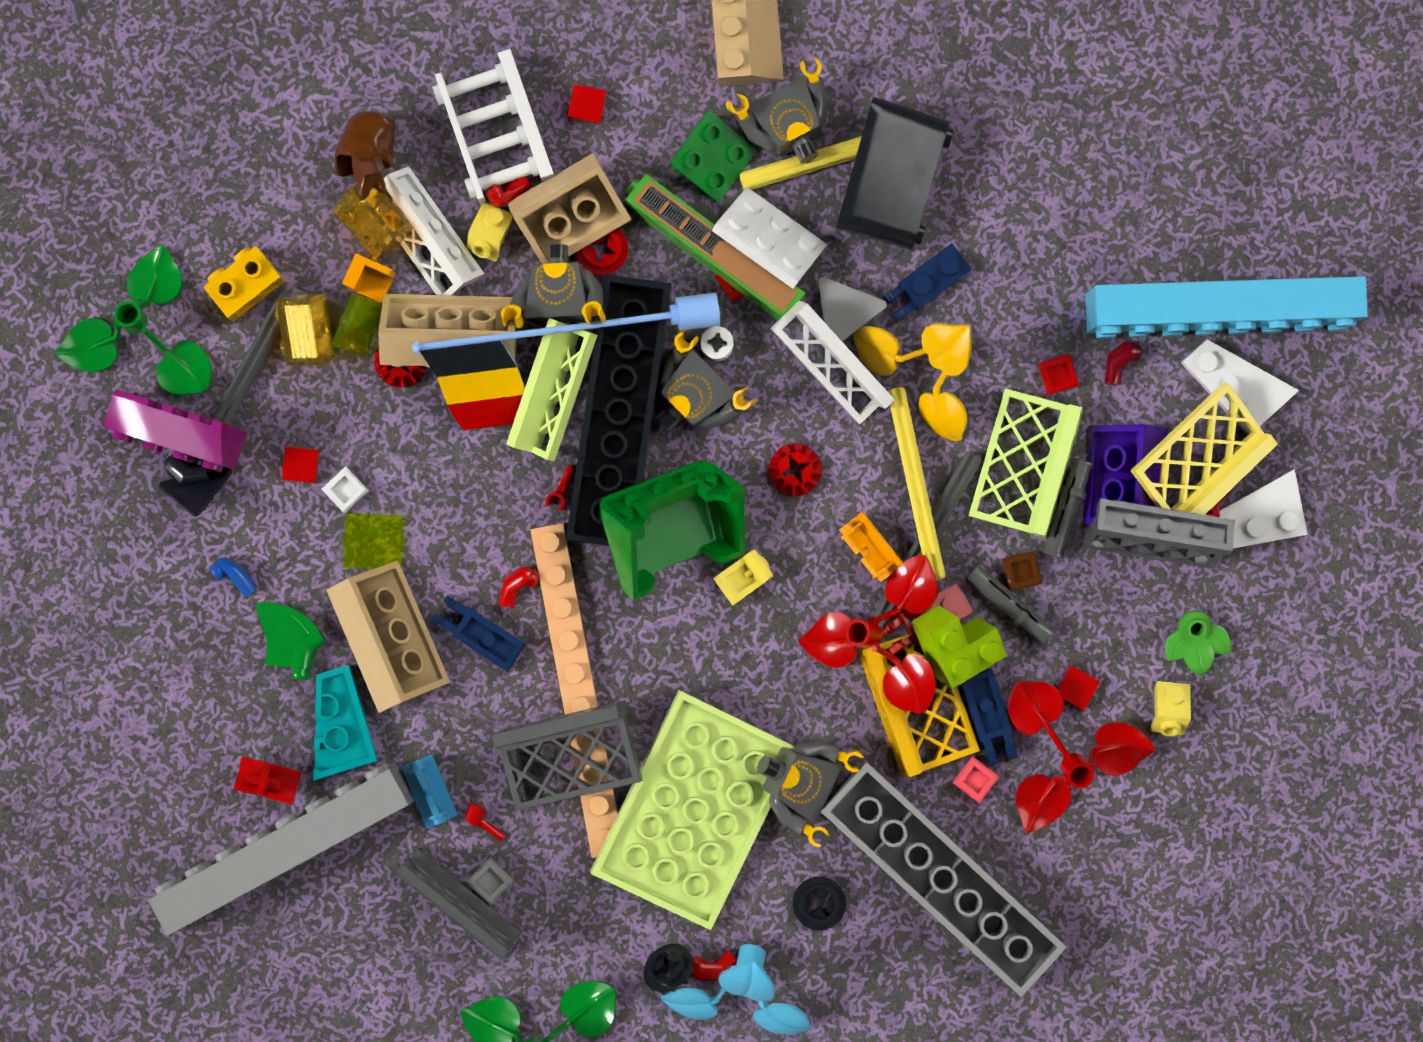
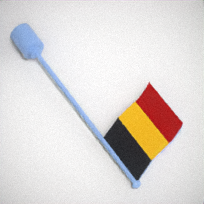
(484, 380)

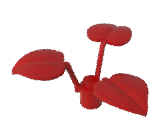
(836, 635)
(1117, 752)

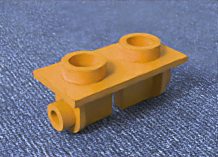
(876, 552)

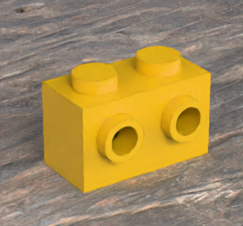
(243, 283)

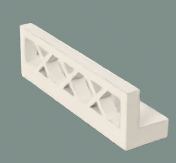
(434, 232)
(839, 351)

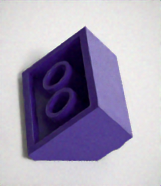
(1114, 454)

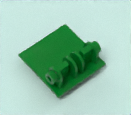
(712, 156)

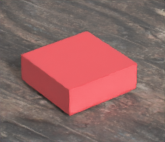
(975, 779)

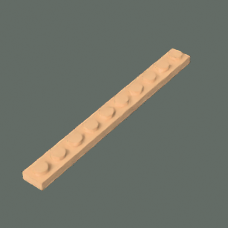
(573, 669)

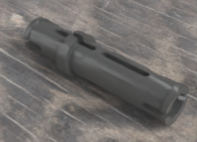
(1068, 507)
(1011, 605)

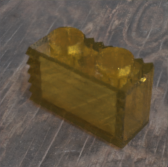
(305, 329)

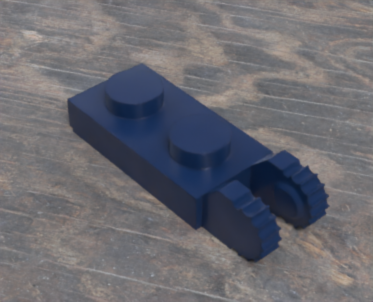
(929, 280)
(482, 635)
(988, 713)

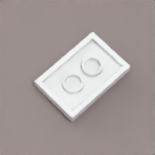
(769, 237)

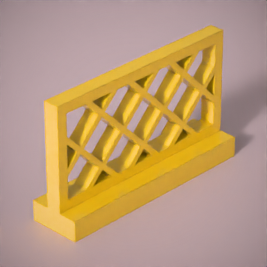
(897, 725)

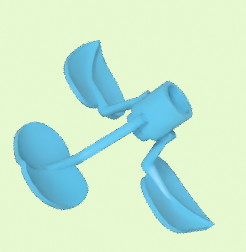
(750, 981)

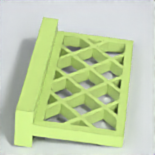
(1053, 472)

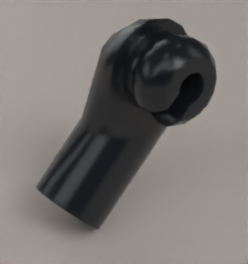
(184, 473)

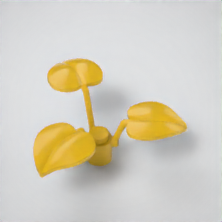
(947, 350)

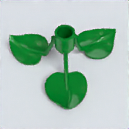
(91, 341)
(586, 1004)

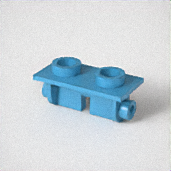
(429, 791)

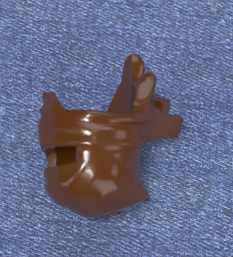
(366, 151)

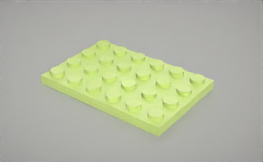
(692, 813)

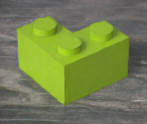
(957, 649)

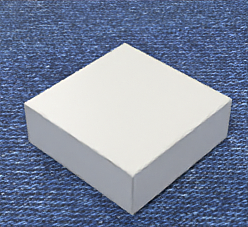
(345, 490)

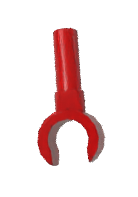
(562, 488)
(475, 816)

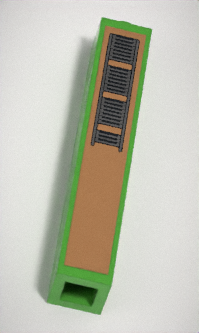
(695, 237)

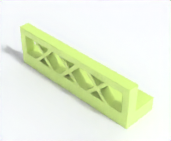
(547, 387)

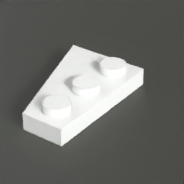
(1256, 388)
(1268, 513)

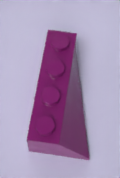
(174, 429)

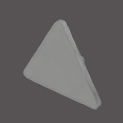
(847, 308)

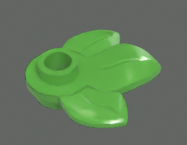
(1197, 647)

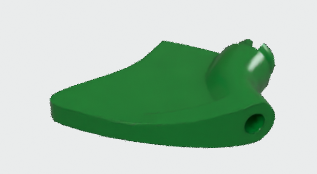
(289, 638)

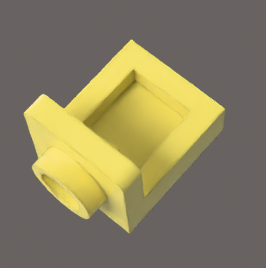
(488, 231)
(743, 576)
(1171, 708)

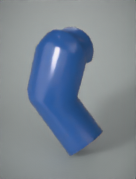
(235, 573)

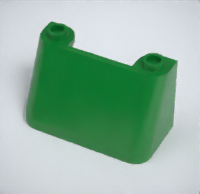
(672, 521)

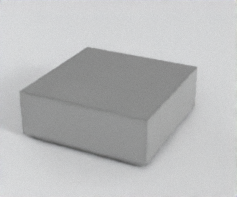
(490, 880)

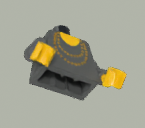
(788, 117)
(556, 292)
(696, 390)
(802, 782)

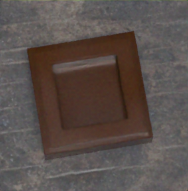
(1021, 571)

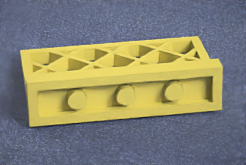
(1225, 474)

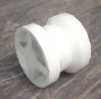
(716, 349)

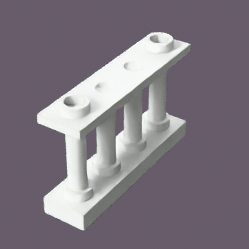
(514, 103)

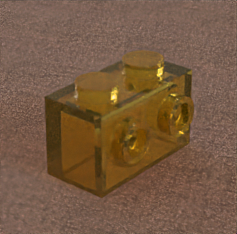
(373, 221)

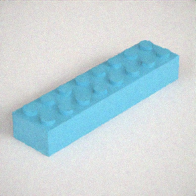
(1226, 305)

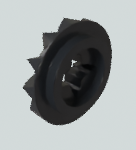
(817, 919)
(657, 967)

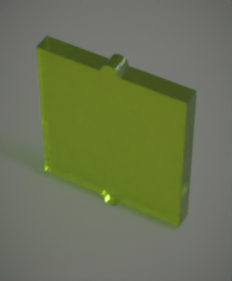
(358, 324)
(372, 540)

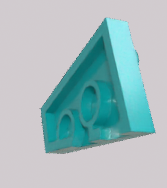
(341, 725)

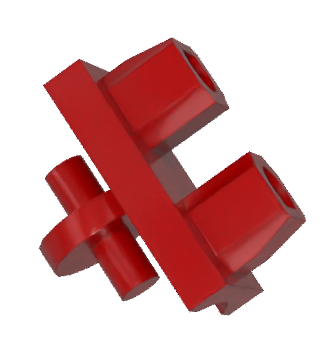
(267, 780)

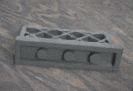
(1160, 533)
(560, 727)
(459, 903)

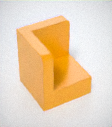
(368, 278)

